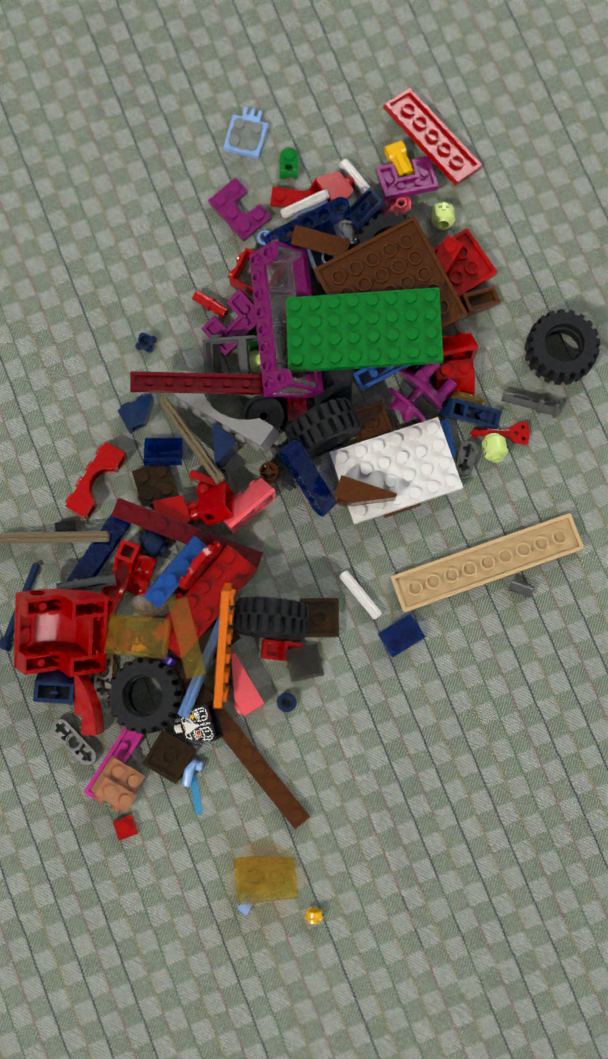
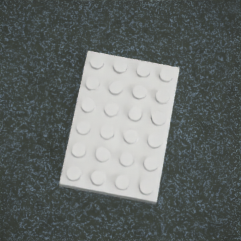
(406, 462)

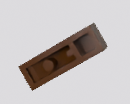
(358, 493)

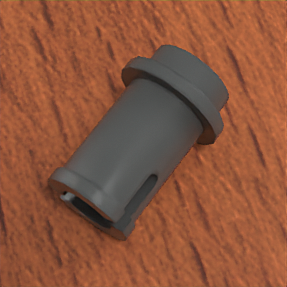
(521, 588)

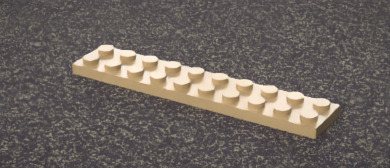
(486, 563)

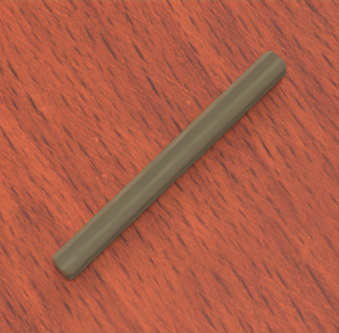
(191, 439)
(54, 537)

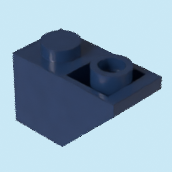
(136, 414)

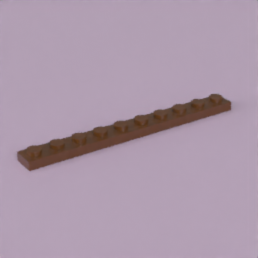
(253, 760)

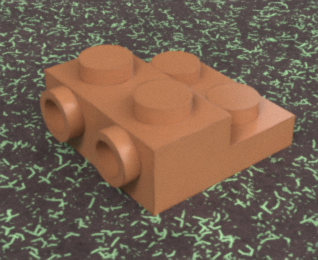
(117, 785)

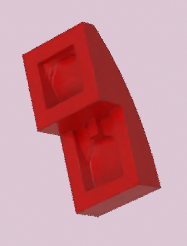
(141, 575)
(276, 650)

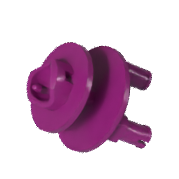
(419, 382)

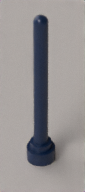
(6, 642)

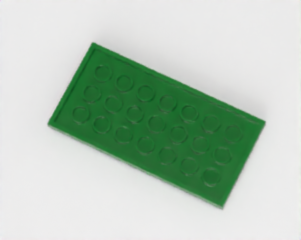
(364, 330)

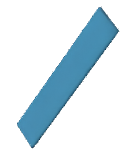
(196, 795)

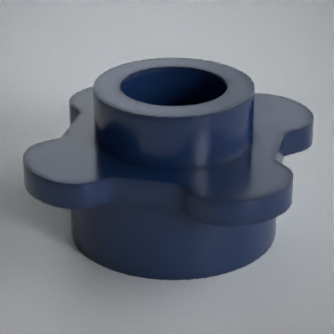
(145, 337)

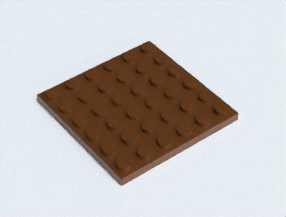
(389, 262)

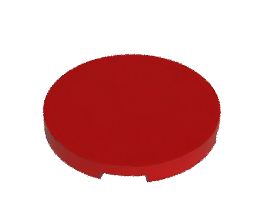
(200, 565)

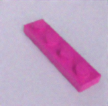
(121, 750)

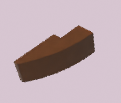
(319, 241)
(480, 300)

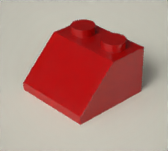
(459, 346)
(460, 372)

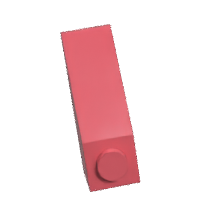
(245, 693)

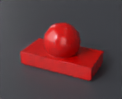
(204, 481)

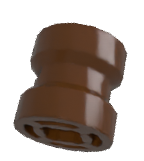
(268, 469)

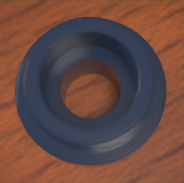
(286, 708)

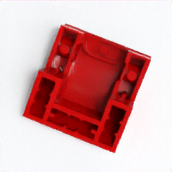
(60, 631)

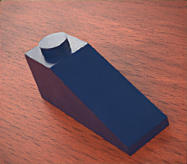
(470, 413)

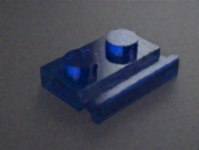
(163, 451)
(401, 635)

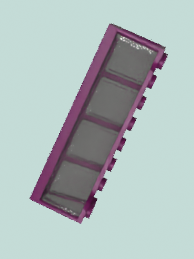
(276, 274)

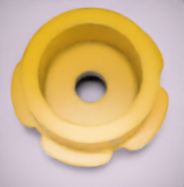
(313, 915)

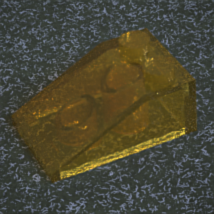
(137, 636)
(264, 879)

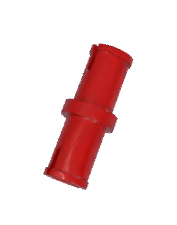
(210, 304)

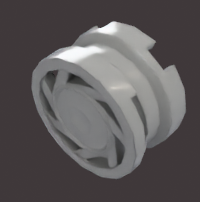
(348, 232)

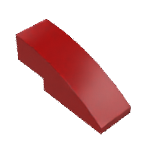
(88, 706)

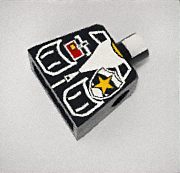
(201, 724)

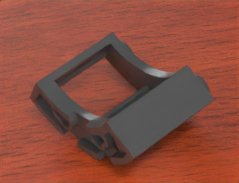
(212, 357)

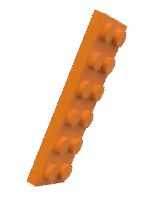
(224, 652)

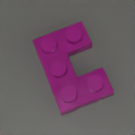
(421, 182)
(224, 204)
(241, 326)

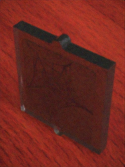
(304, 663)

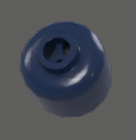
(153, 542)

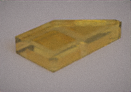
(468, 397)

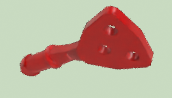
(508, 433)

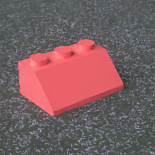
(250, 503)

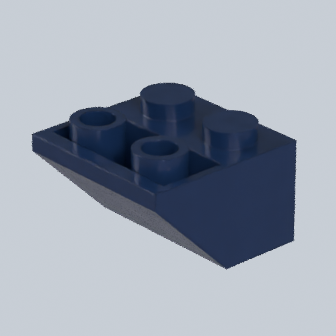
(54, 688)

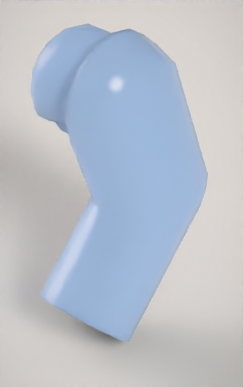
(189, 771)

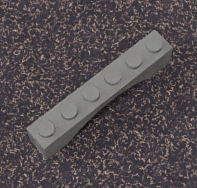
(254, 431)

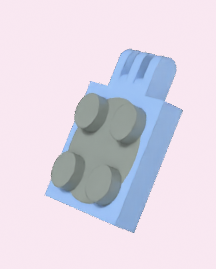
(246, 134)

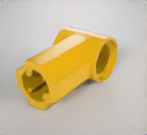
(397, 154)

